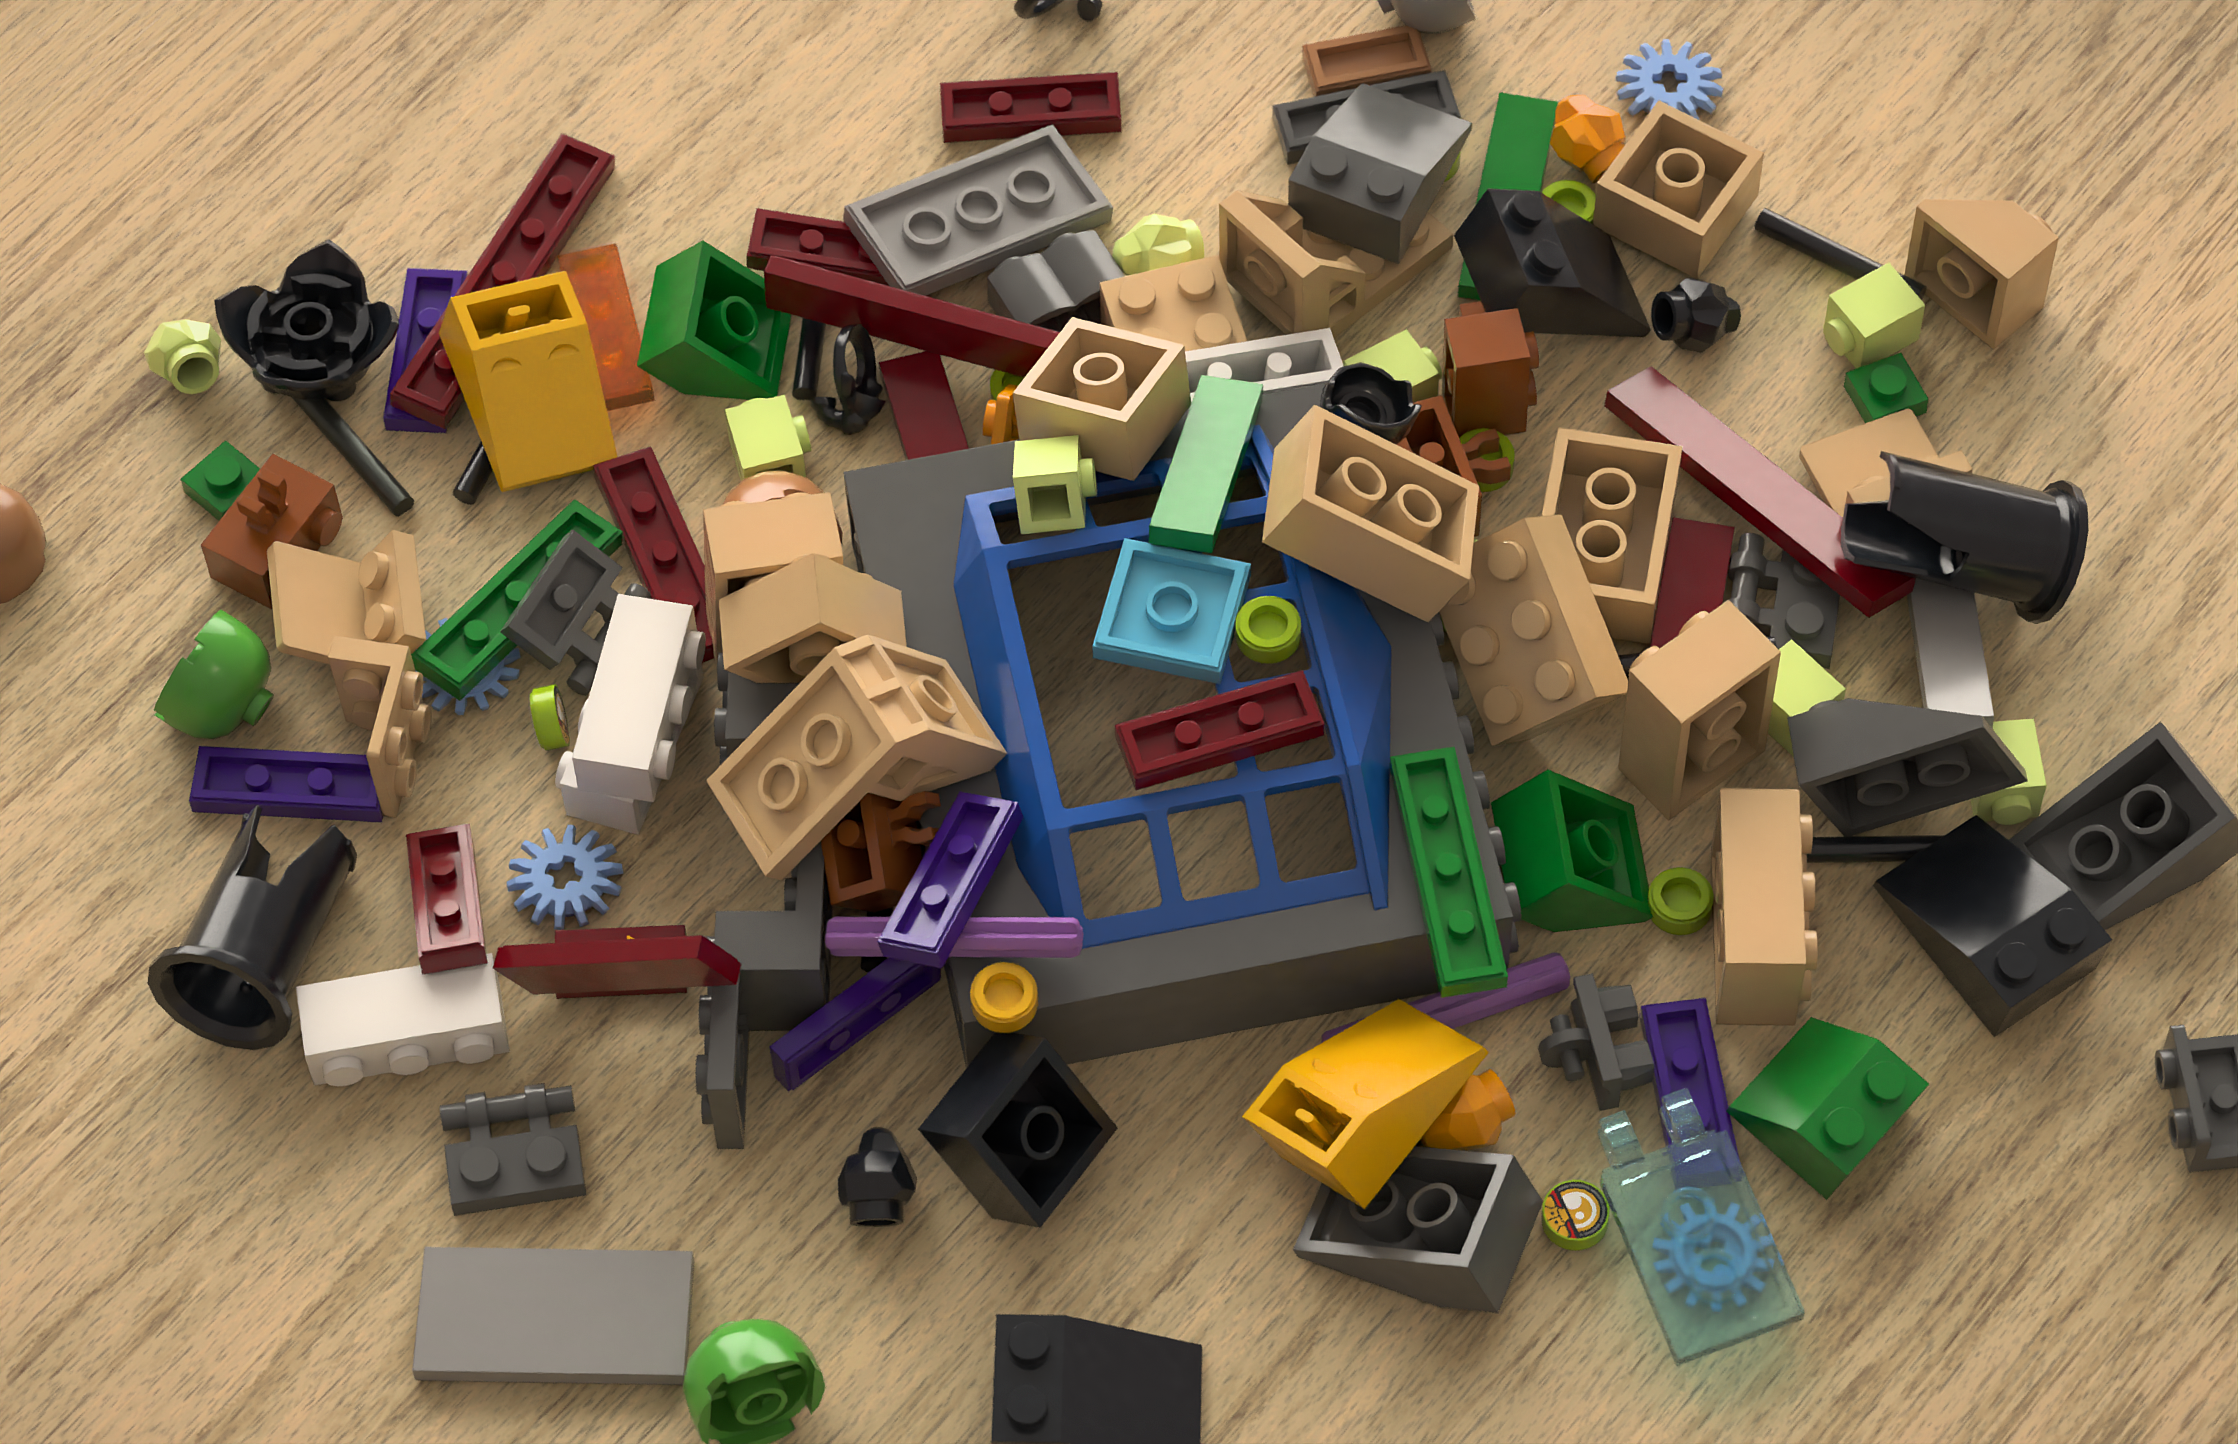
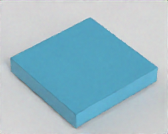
(1171, 611)

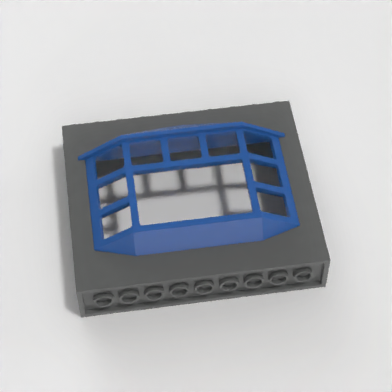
(1217, 958)

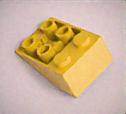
(529, 379)
(1364, 1098)

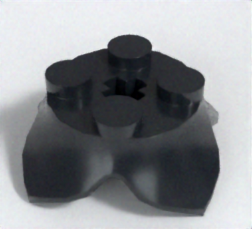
(313, 330)

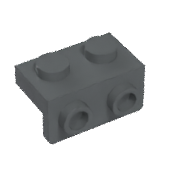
(2204, 1097)

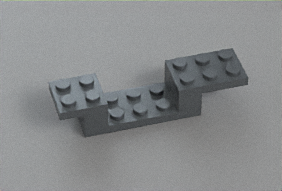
(780, 952)

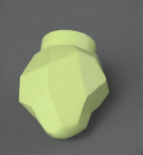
(1158, 243)
(185, 354)

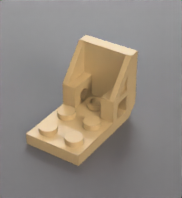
(1307, 278)
(854, 726)

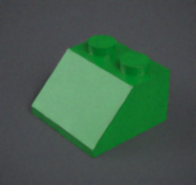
(712, 328)
(1572, 855)
(1827, 1101)

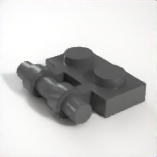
(561, 602)
(1803, 603)
(514, 1167)

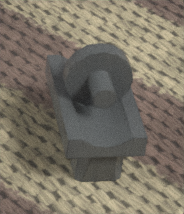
(1595, 1016)

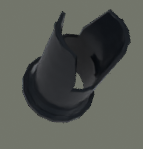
(1973, 534)
(250, 940)

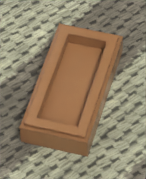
(1365, 59)

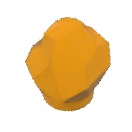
(1587, 135)
(1472, 1115)

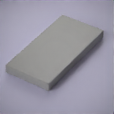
(977, 213)
(554, 1315)

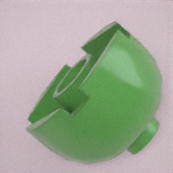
(218, 681)
(750, 1382)

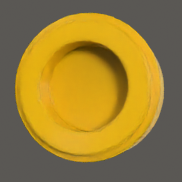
(1004, 997)

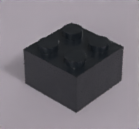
(1018, 1128)

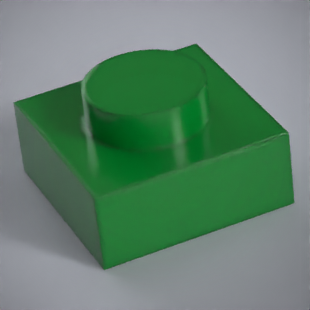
(1885, 388)
(219, 479)

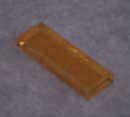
(611, 322)

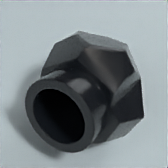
(1694, 314)
(877, 1180)

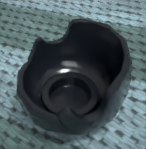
(1371, 400)

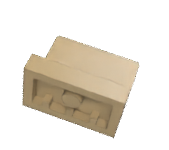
(1849, 465)
(334, 596)
(383, 696)

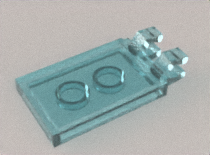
(1695, 1233)

